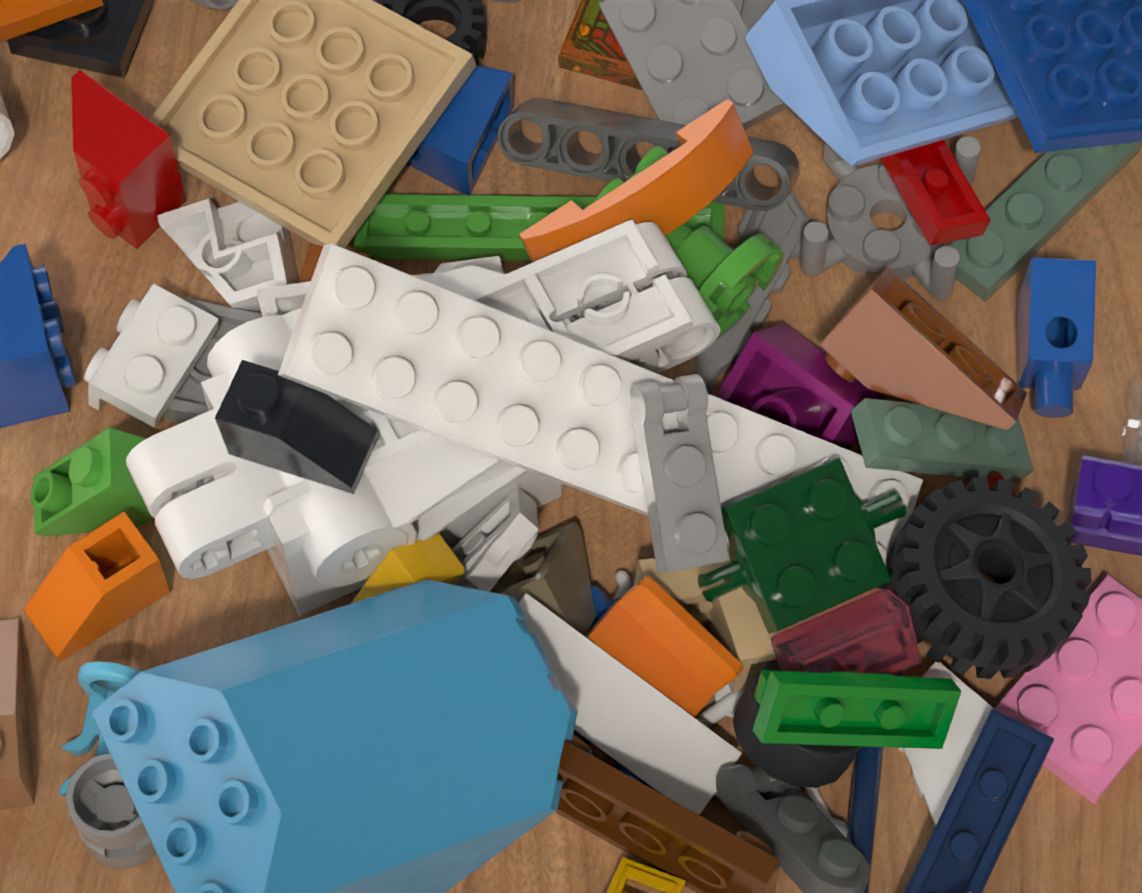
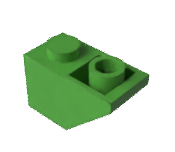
(88, 487)

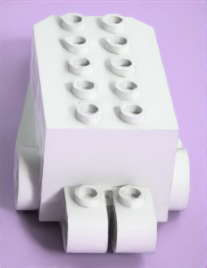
(216, 509)

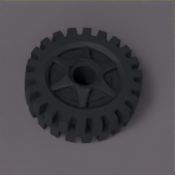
(961, 612)

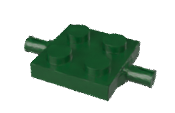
(803, 546)

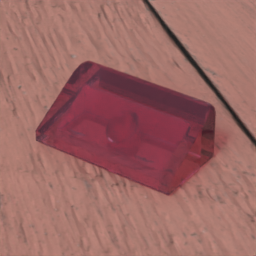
(856, 638)

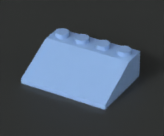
(879, 72)

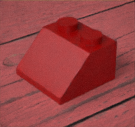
(122, 163)

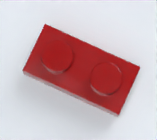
(937, 193)

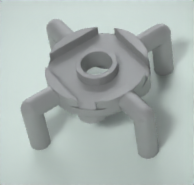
(864, 246)

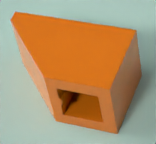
(96, 587)

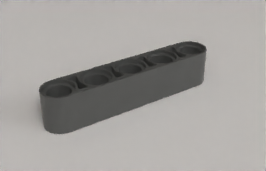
(619, 155)

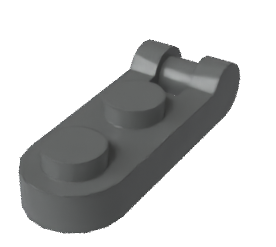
(795, 829)

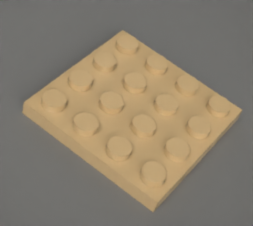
(310, 108)

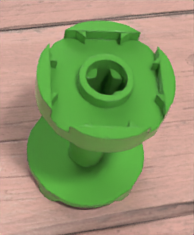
(719, 273)

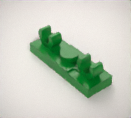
(854, 709)

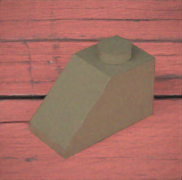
(555, 576)

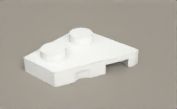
(497, 541)

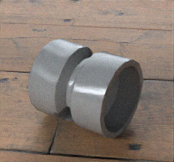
(107, 815)

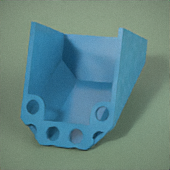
(347, 747)

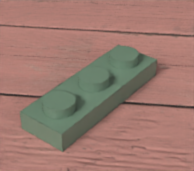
(937, 442)

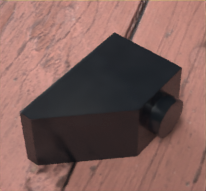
(294, 428)

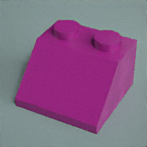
(794, 385)

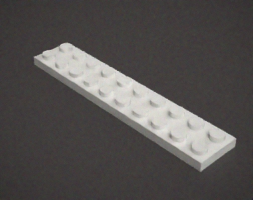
(529, 391)

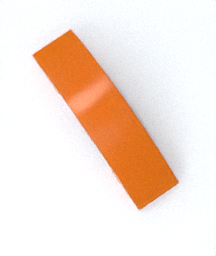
(665, 193)

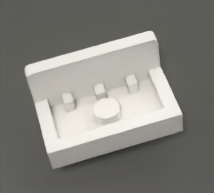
(151, 355)

